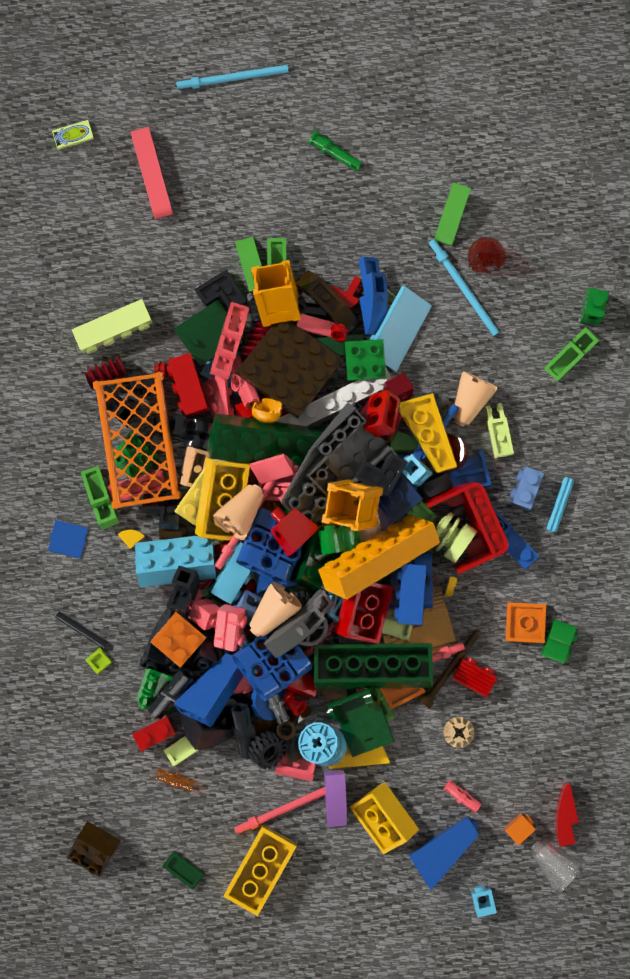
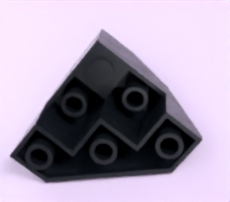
(201, 660)

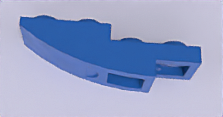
(375, 294)
(517, 546)

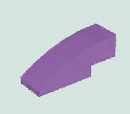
(335, 798)

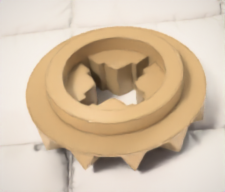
(449, 732)

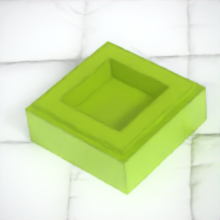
(98, 661)

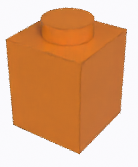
(520, 828)

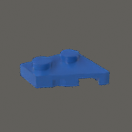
(473, 471)

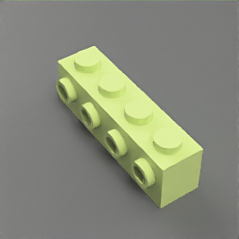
(112, 326)

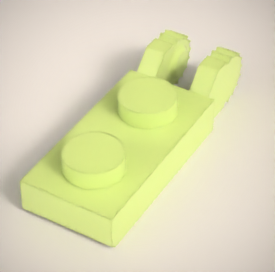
(499, 433)

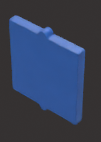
(68, 539)

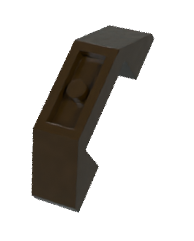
(327, 299)

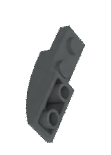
(301, 625)

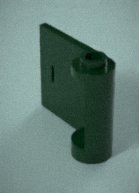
(205, 331)
(361, 720)

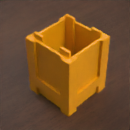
(276, 293)
(343, 506)

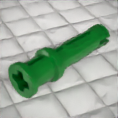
(327, 146)

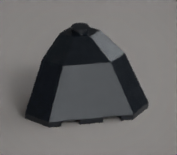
(207, 737)

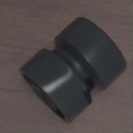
(198, 434)

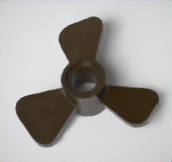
(292, 741)

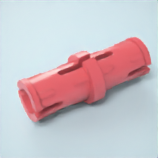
(462, 796)

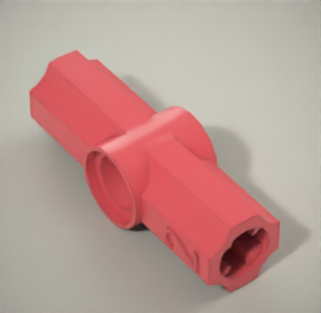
(246, 391)

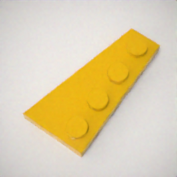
(427, 427)

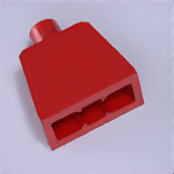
(292, 529)

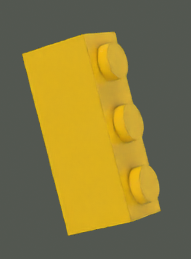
(384, 818)

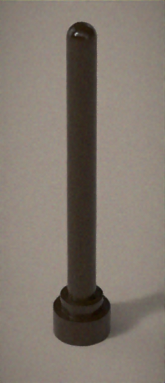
(428, 698)

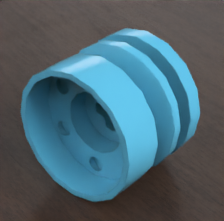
(332, 748)

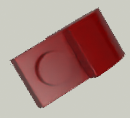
(348, 296)

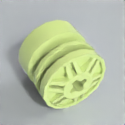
(453, 537)

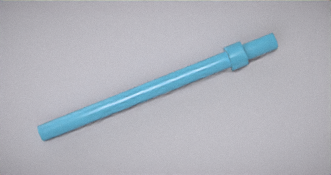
(196, 82)
(442, 256)

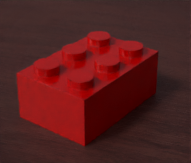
(187, 386)
(365, 613)

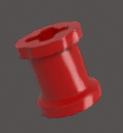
(294, 703)

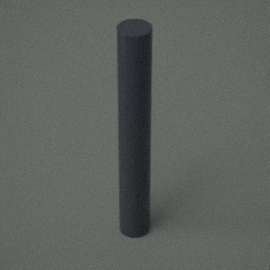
(80, 629)

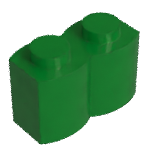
(338, 540)
(559, 641)

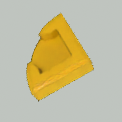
(131, 537)
(450, 586)

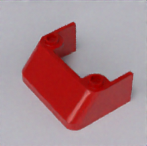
(490, 535)

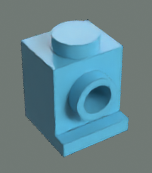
(420, 475)
(488, 906)

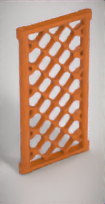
(116, 503)

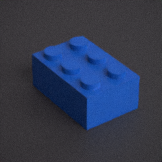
(411, 594)

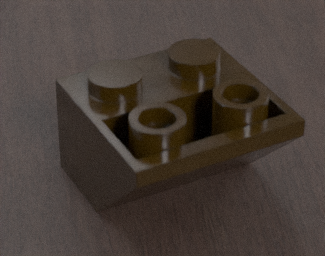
(93, 849)

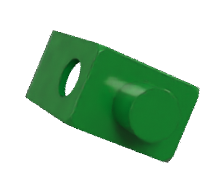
(594, 306)

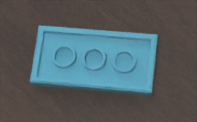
(401, 326)

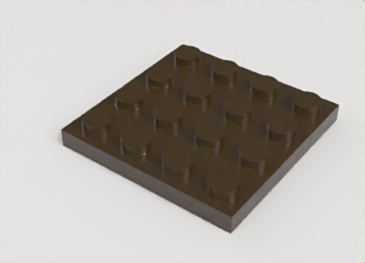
(289, 367)

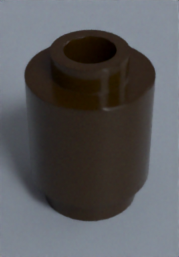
(171, 533)

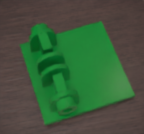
(365, 359)
(140, 459)
(150, 687)

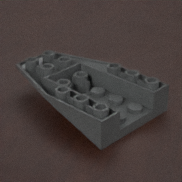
(333, 459)

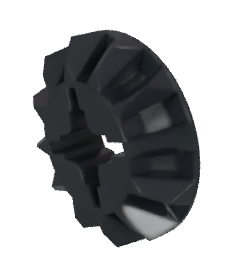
(253, 307)

